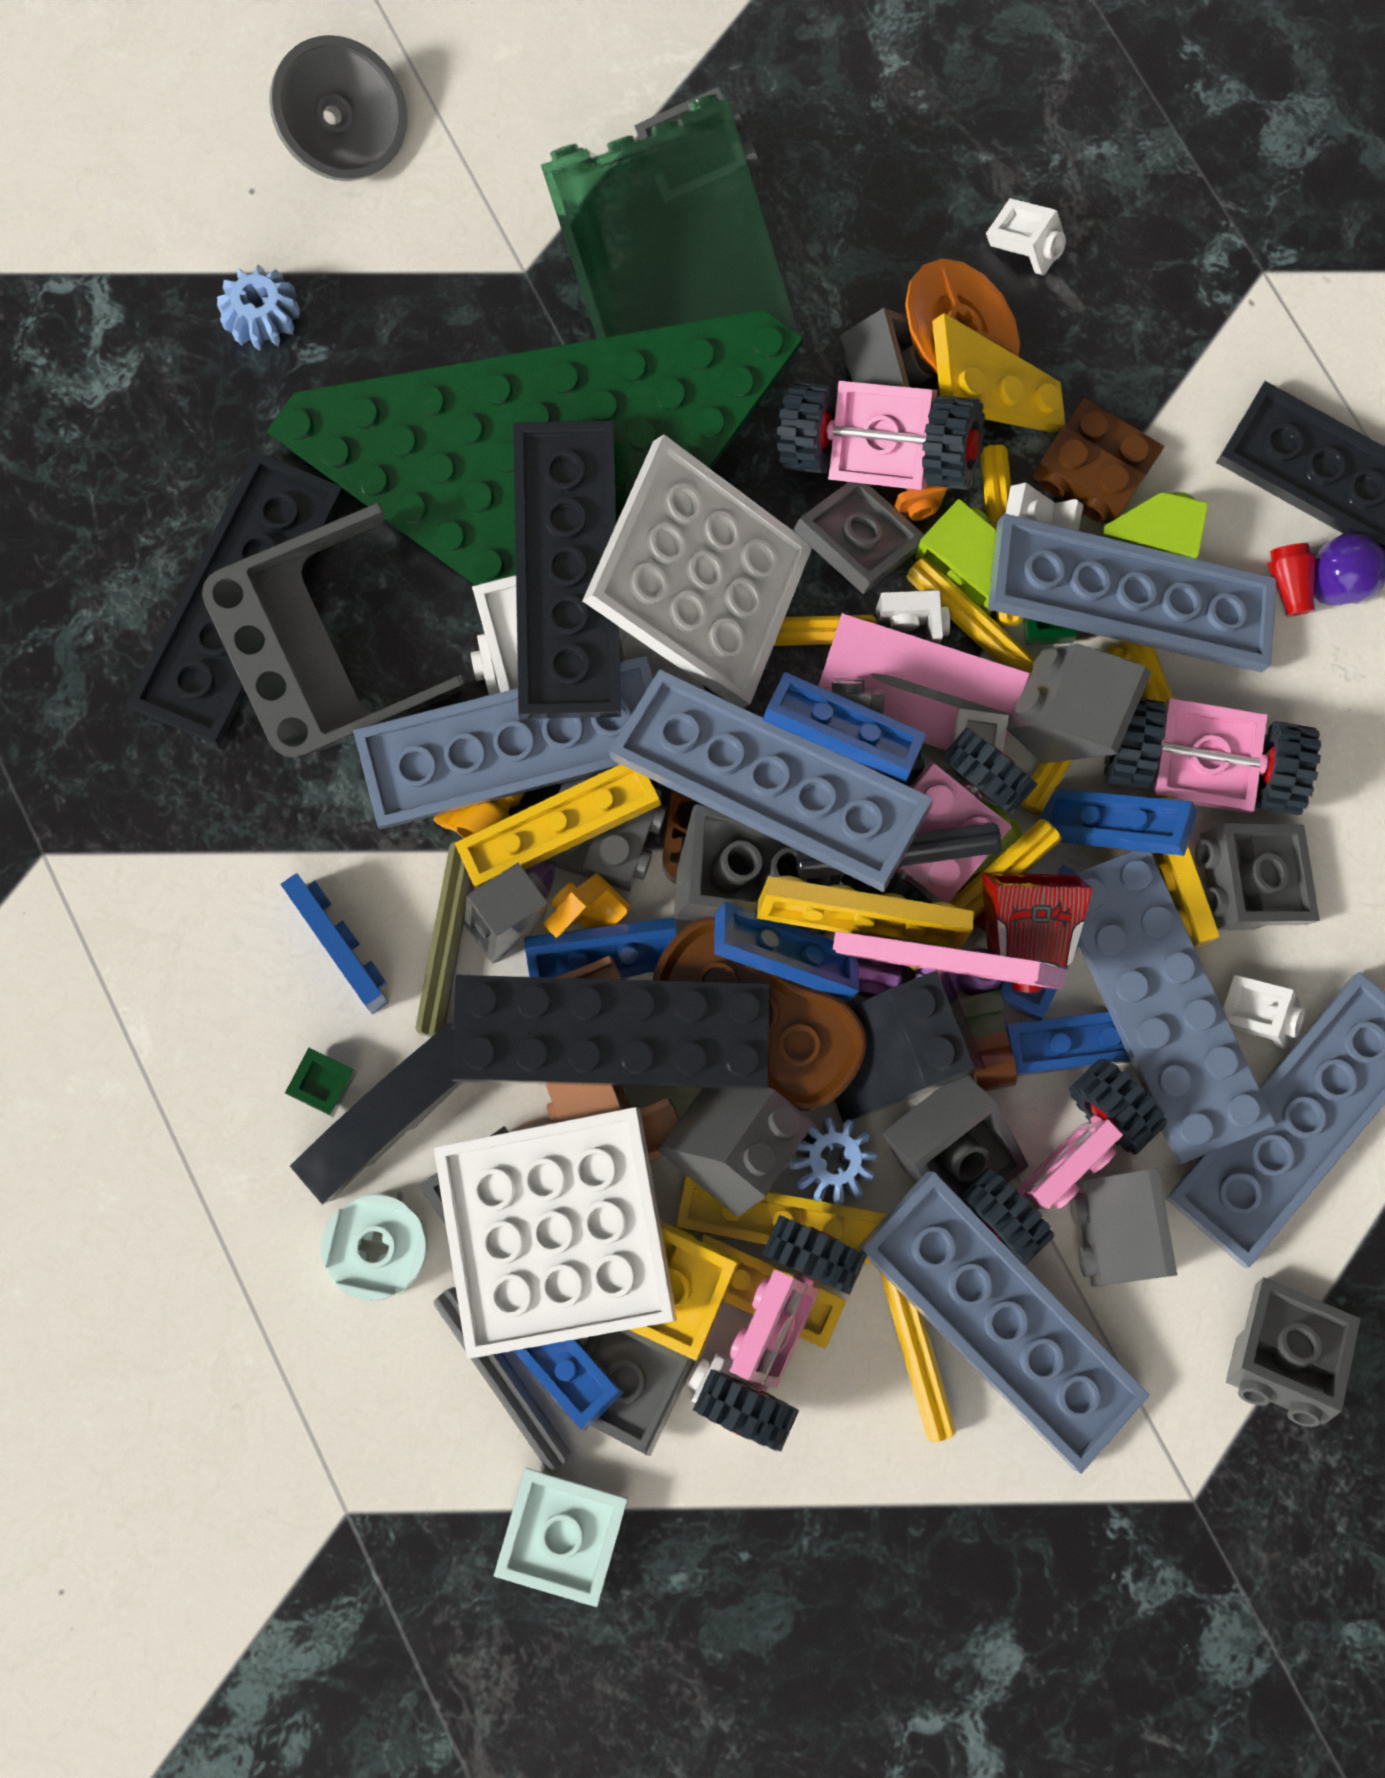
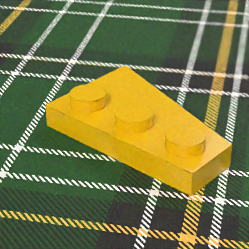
(1004, 383)

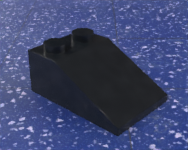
(913, 1045)

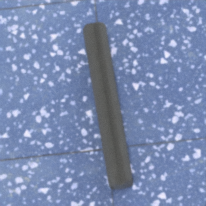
(510, 1392)

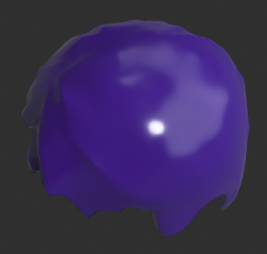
(1349, 570)

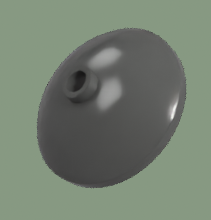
(357, 89)

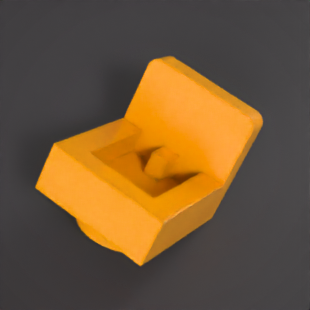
(591, 904)

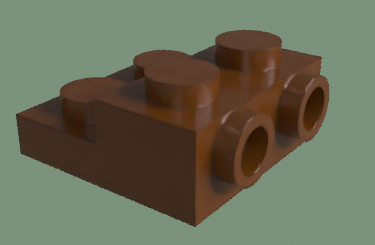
(1097, 462)

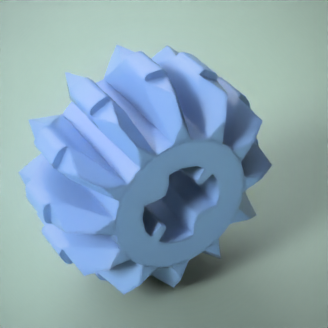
(275, 303)
(849, 1155)

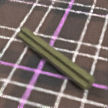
(444, 946)

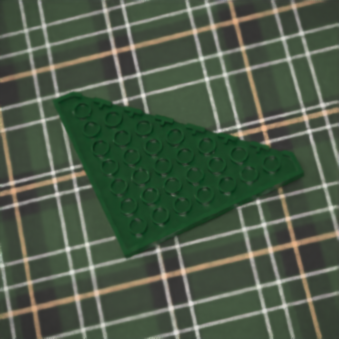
(442, 442)

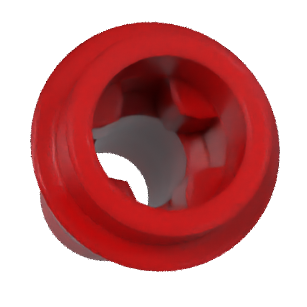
(1295, 577)

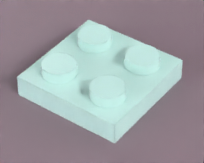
(560, 1537)

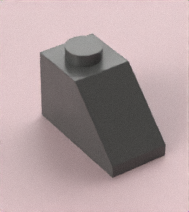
(505, 910)

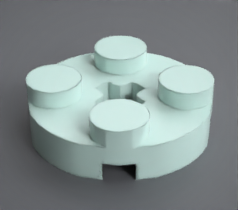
(350, 1264)

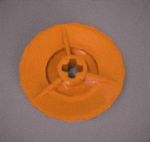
(963, 295)

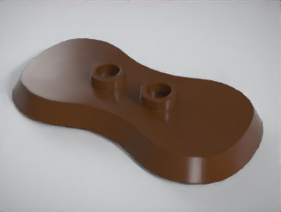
(812, 1035)

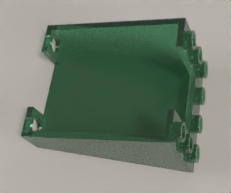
(668, 226)

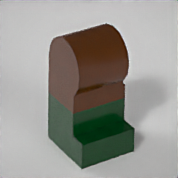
(989, 1030)

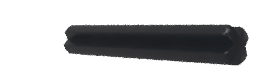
(925, 848)

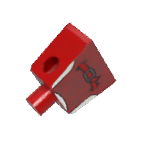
(1034, 917)

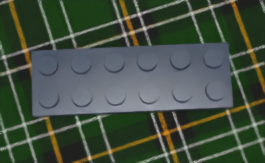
(1132, 593)
(485, 752)
(771, 780)
(1167, 1009)
(1320, 1104)
(1003, 1321)

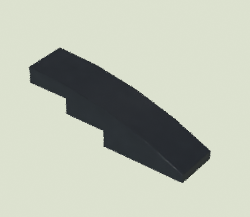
(379, 1118)

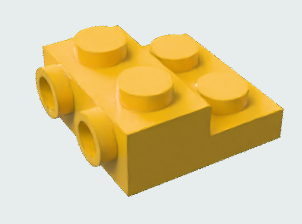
(699, 1286)

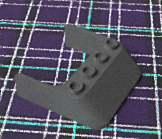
(285, 650)

